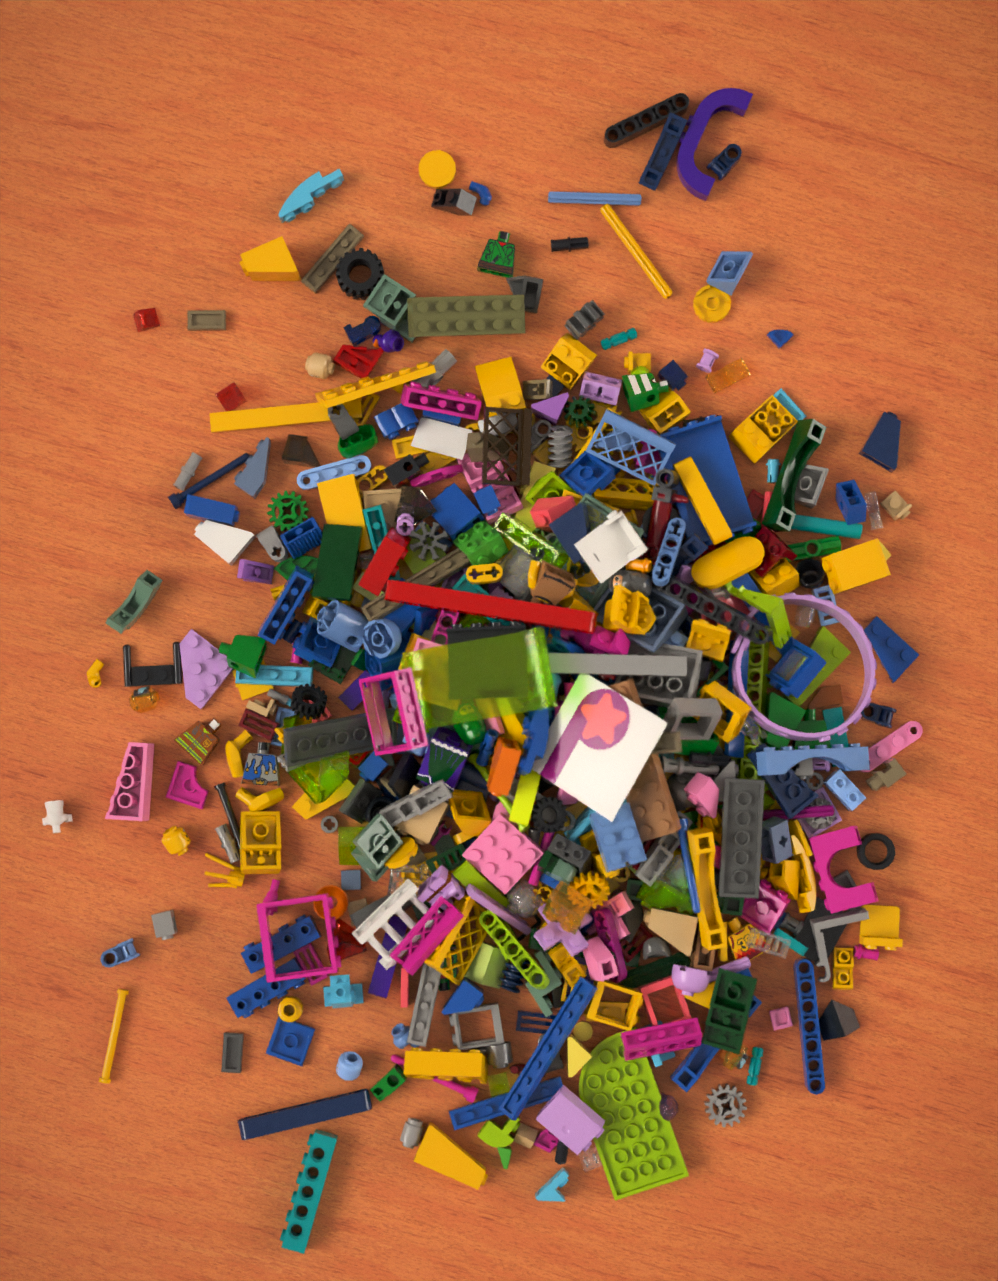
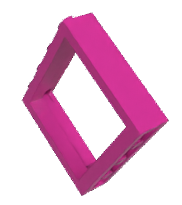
(408, 709)
(267, 948)

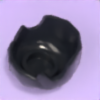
(810, 573)

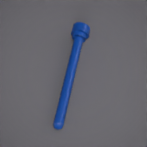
(688, 865)

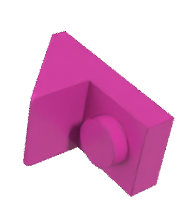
(610, 642)

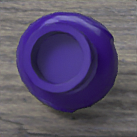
(389, 342)

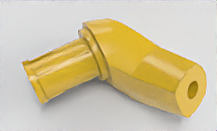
(233, 753)
(260, 802)

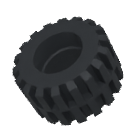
(354, 259)

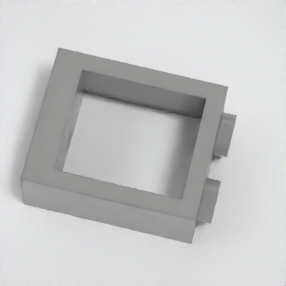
(707, 709)
(498, 1039)

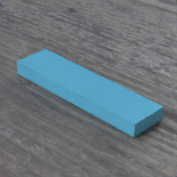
(278, 676)

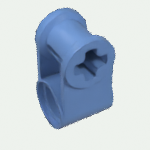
(123, 952)

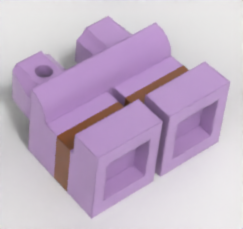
(440, 884)

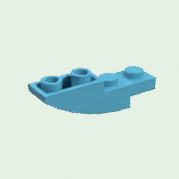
(302, 197)

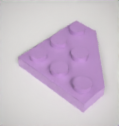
(202, 668)

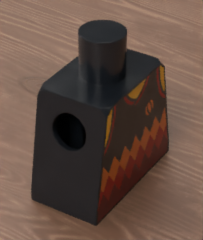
(398, 471)

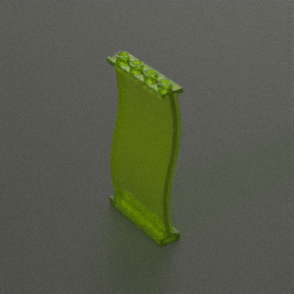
(482, 678)

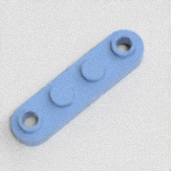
(333, 471)

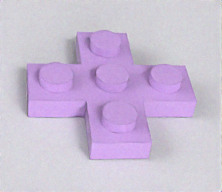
(553, 934)

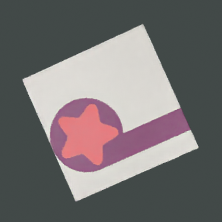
(598, 745)

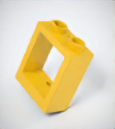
(740, 709)
(630, 1018)

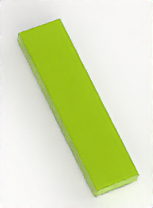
(468, 874)

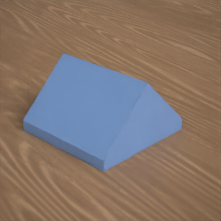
(729, 270)

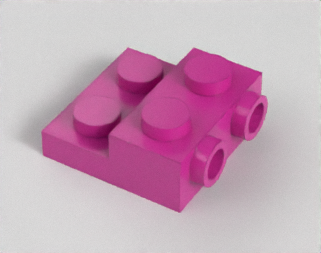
(766, 909)

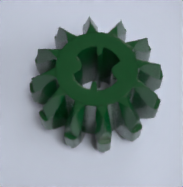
(572, 413)

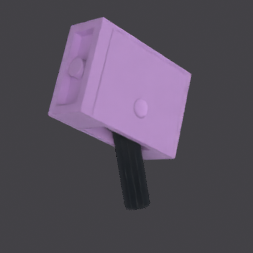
(570, 1122)

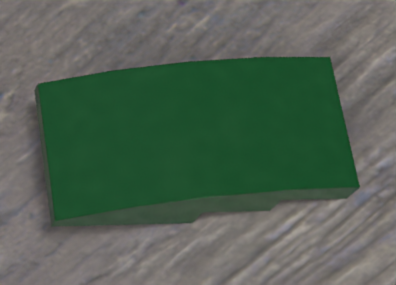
(729, 1010)

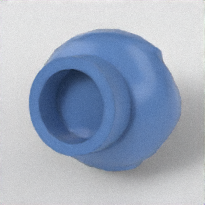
(400, 1036)

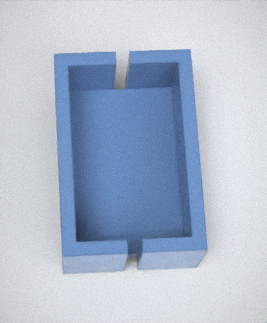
(618, 839)

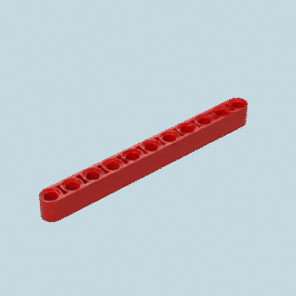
(491, 606)

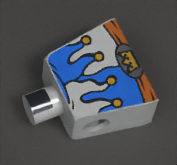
(261, 767)

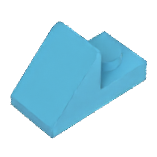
(549, 1190)

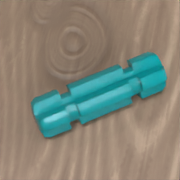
(619, 338)
(754, 1067)

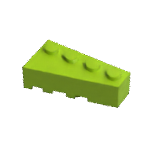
(832, 652)

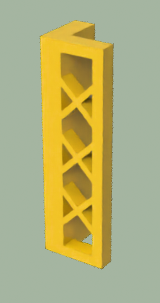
(626, 499)

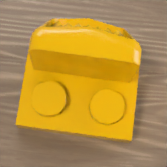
(628, 611)

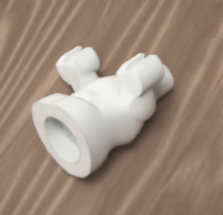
(55, 815)

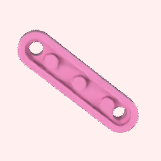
(893, 744)

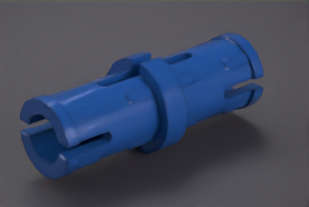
(487, 747)

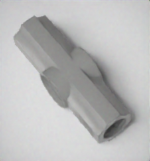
(442, 365)

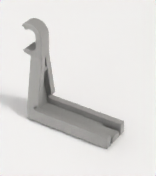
(827, 922)

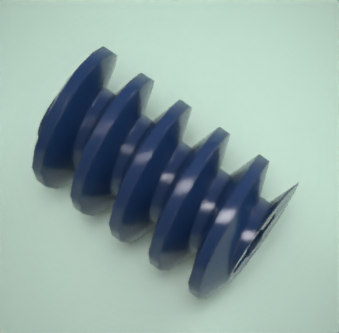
(513, 977)

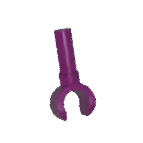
(442, 831)

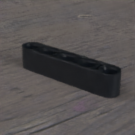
(641, 128)

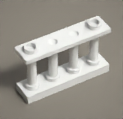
(380, 917)

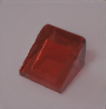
(146, 319)

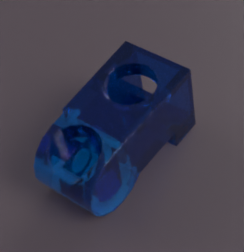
(363, 331)

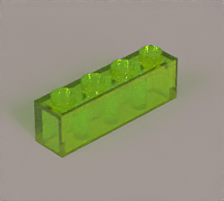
(527, 538)

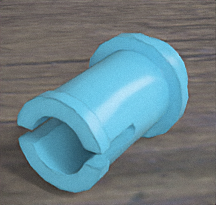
(772, 470)

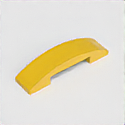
(807, 883)

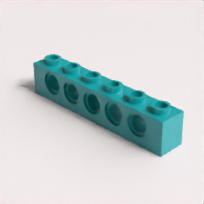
(298, 1241)

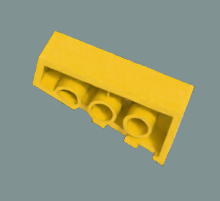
(446, 1065)

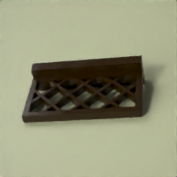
(523, 443)

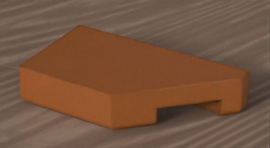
(826, 697)

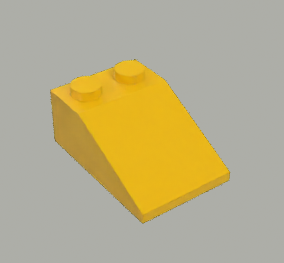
(500, 385)

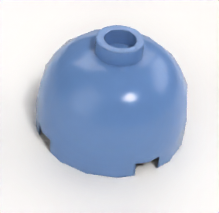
(382, 637)

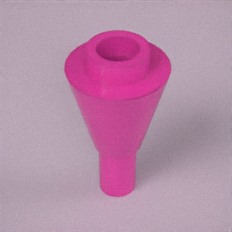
(272, 895)

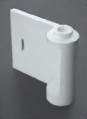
(610, 546)

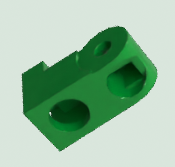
(388, 1083)

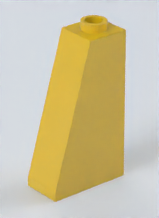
(445, 1156)

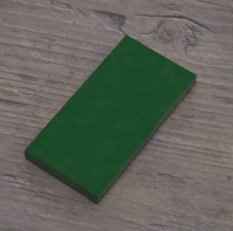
(337, 562)

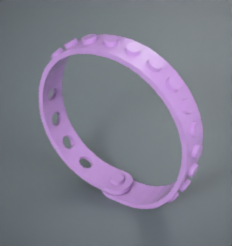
(855, 629)

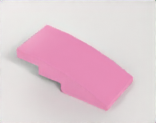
(506, 495)

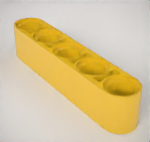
(702, 501)

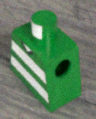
(642, 390)

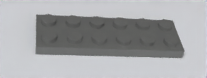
(325, 738)
(741, 838)

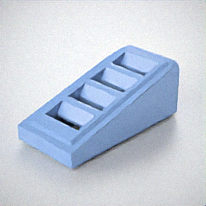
(831, 597)

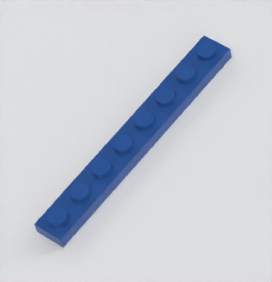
(548, 1048)

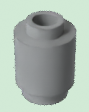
(411, 1132)

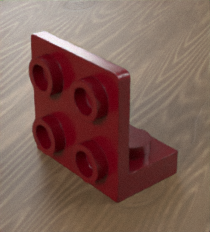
(774, 550)

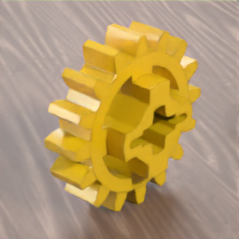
(592, 887)

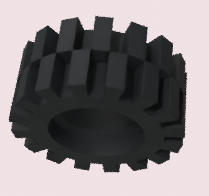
(306, 709)
(560, 815)

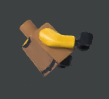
(549, 582)

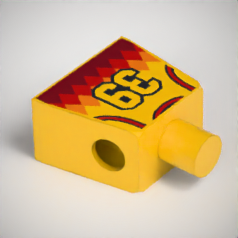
(738, 938)

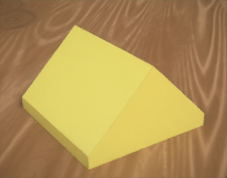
(576, 1055)

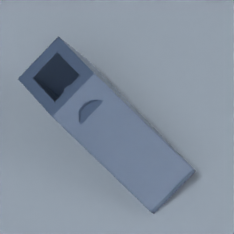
(254, 475)

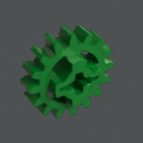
(293, 504)

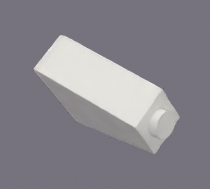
(224, 539)

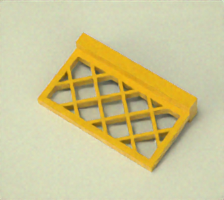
(443, 951)

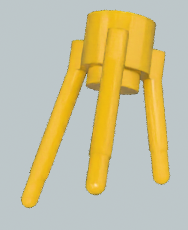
(234, 878)

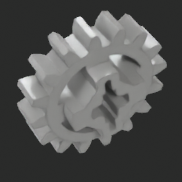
(730, 1097)

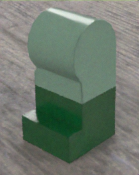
(556, 868)

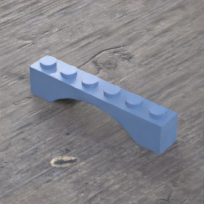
(779, 762)

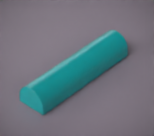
(827, 526)
(377, 530)

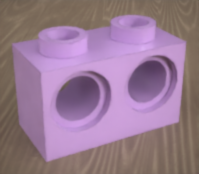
(600, 388)

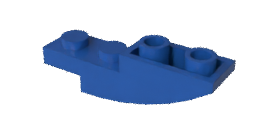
(537, 728)

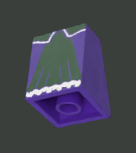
(444, 759)

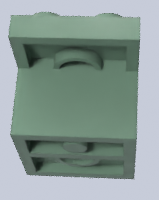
(390, 305)
(375, 846)
(554, 981)

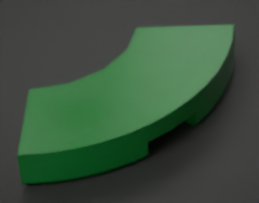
(287, 566)

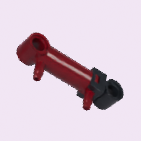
(660, 516)

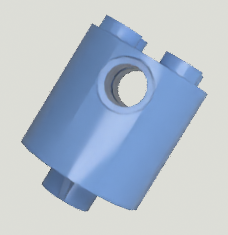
(342, 625)

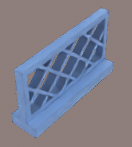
(633, 430)

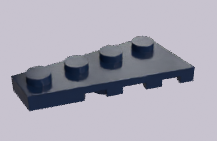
(788, 790)

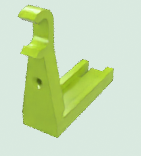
(768, 604)

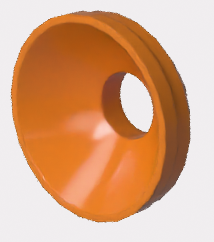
(341, 897)

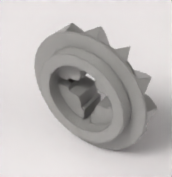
(820, 823)

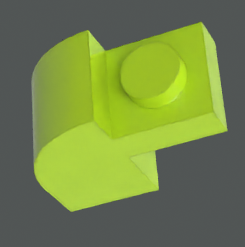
(496, 1135)

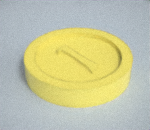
(583, 1031)

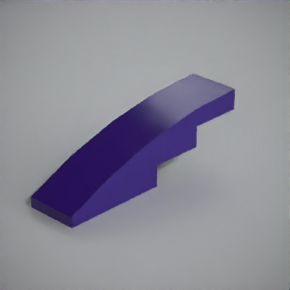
(381, 977)

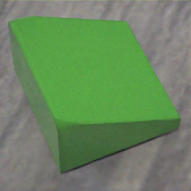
(505, 1154)

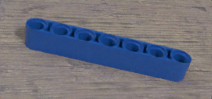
(814, 1033)

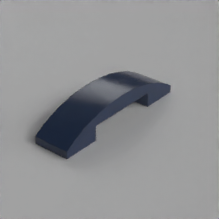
(663, 151)
(689, 551)

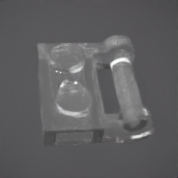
(396, 881)

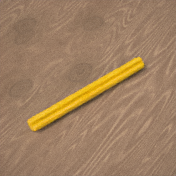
(636, 251)

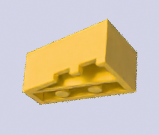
(308, 808)

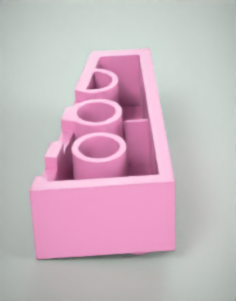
(134, 784)

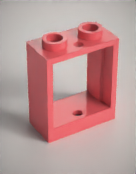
(655, 986)

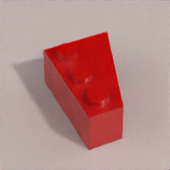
(385, 562)

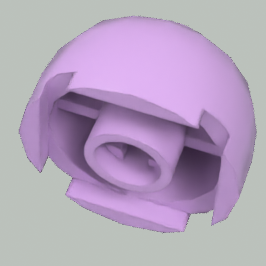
(690, 979)

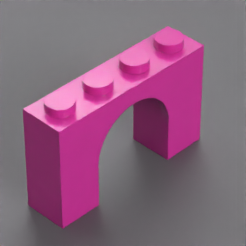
(824, 849)

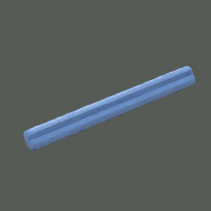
(594, 198)

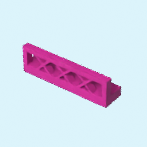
(429, 937)
(661, 1038)

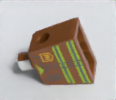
(199, 740)

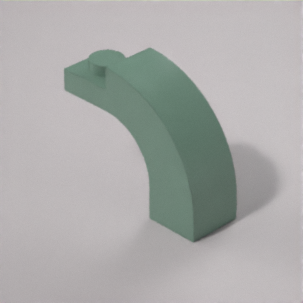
(136, 602)

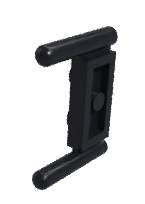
(152, 674)

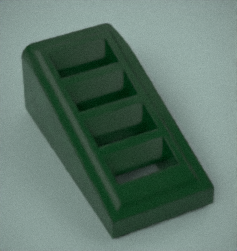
(461, 850)

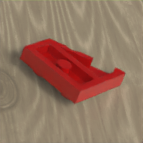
(358, 359)

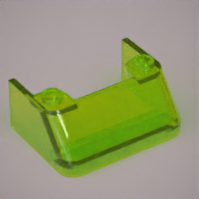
(322, 777)

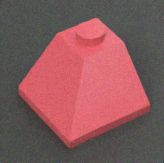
(549, 509)

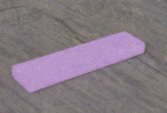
(498, 909)

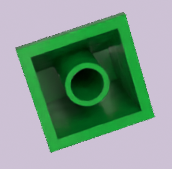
(783, 714)

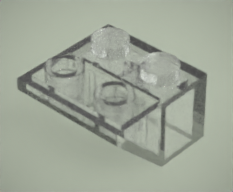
(515, 571)

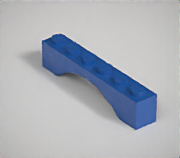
(697, 1060)

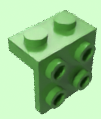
(481, 544)

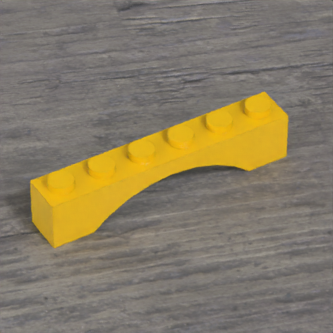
(709, 918)

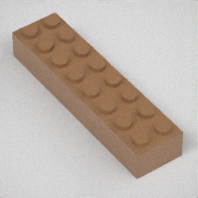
(650, 794)

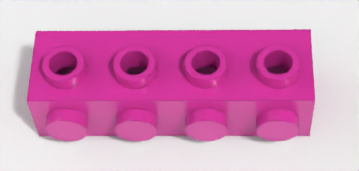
(440, 401)

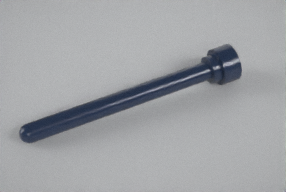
(178, 499)

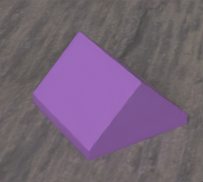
(551, 408)

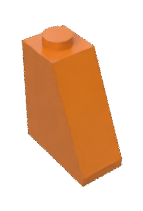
(503, 766)

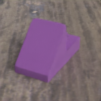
(255, 571)

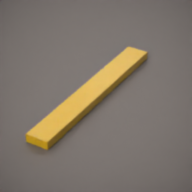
(278, 416)

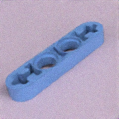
(671, 552)

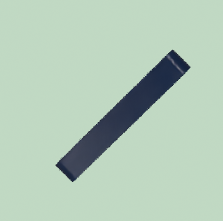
(304, 1114)

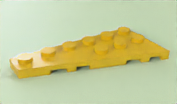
(367, 386)

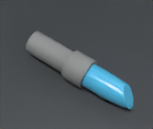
(282, 698)

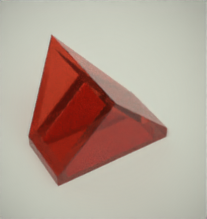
(348, 944)

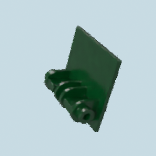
(340, 666)

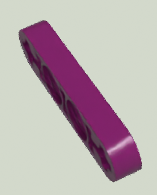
(614, 943)

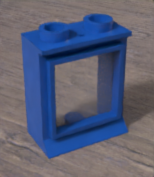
(796, 669)

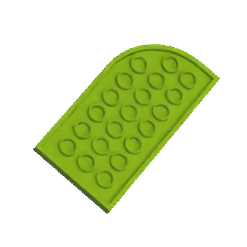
(636, 1142)

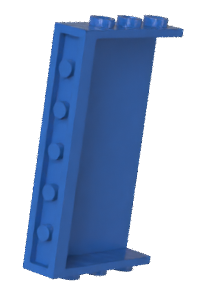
(712, 456)

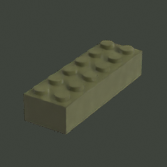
(466, 315)

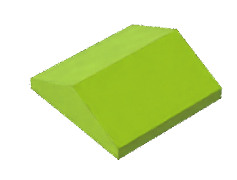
(546, 487)

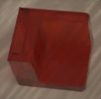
(230, 397)

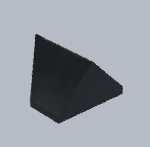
(837, 1021)

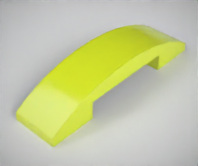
(524, 798)

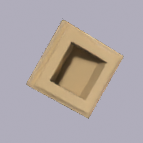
(525, 1135)

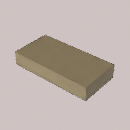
(207, 320)

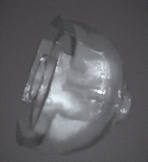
(522, 900)

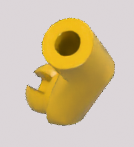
(93, 674)

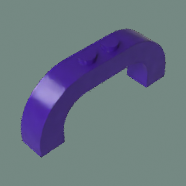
(725, 99)

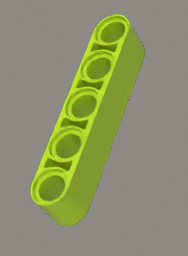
(521, 955)

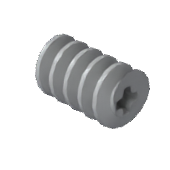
(562, 446)

